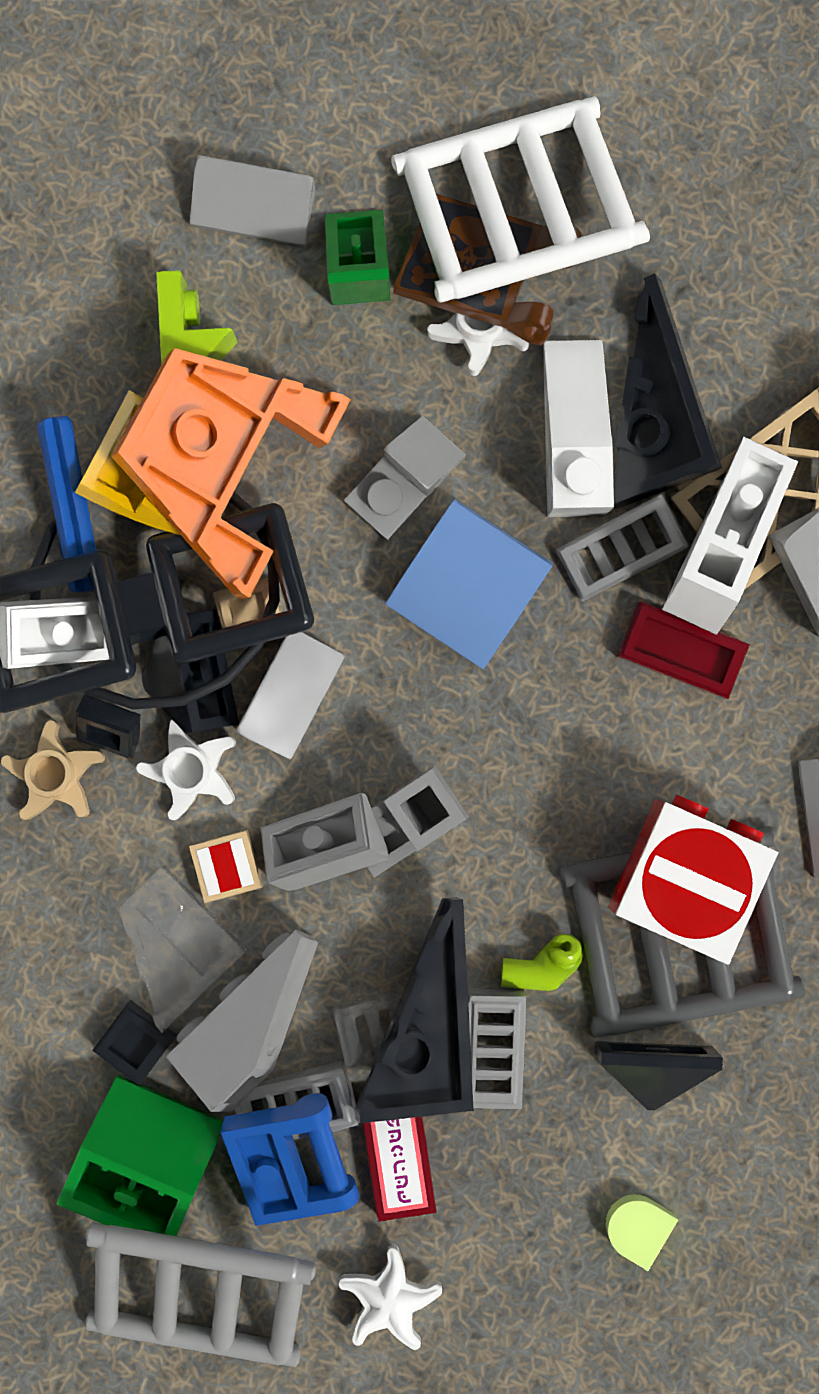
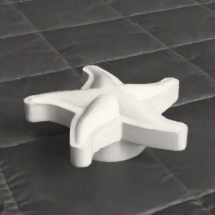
(476, 336)
(190, 770)
(389, 1300)

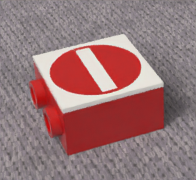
(693, 878)

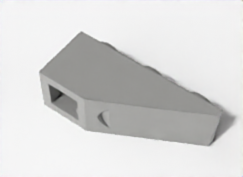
(242, 1037)

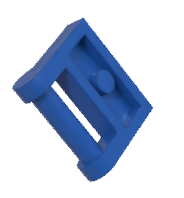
(272, 1170)

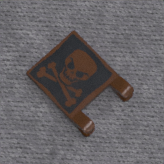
(496, 306)

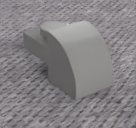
(416, 816)

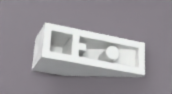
(577, 430)
(730, 537)

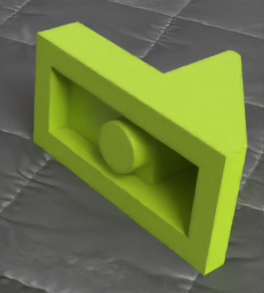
(180, 310)

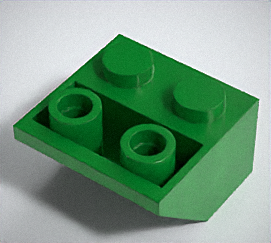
(141, 1160)

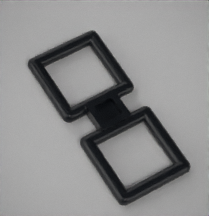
(155, 608)

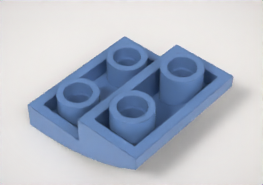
(469, 583)

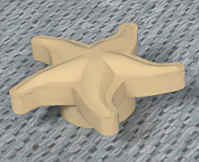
(53, 774)

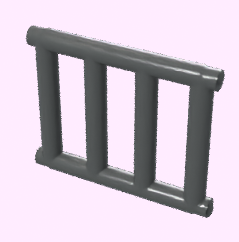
(667, 1006)

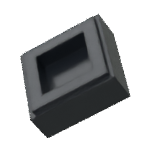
(107, 726)
(134, 1043)

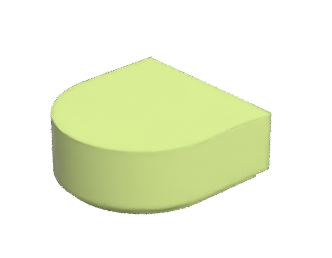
(639, 1228)

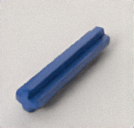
(63, 478)

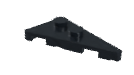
(663, 423)
(427, 1046)

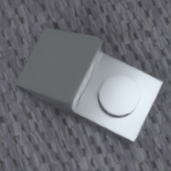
(404, 477)

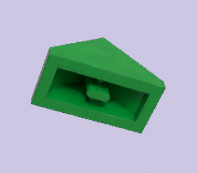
(357, 257)

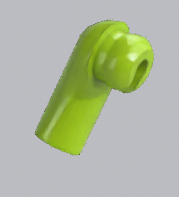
(547, 969)

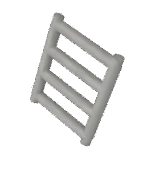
(229, 1262)

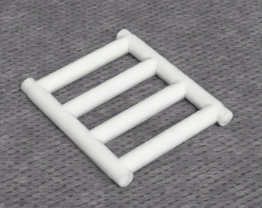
(509, 264)

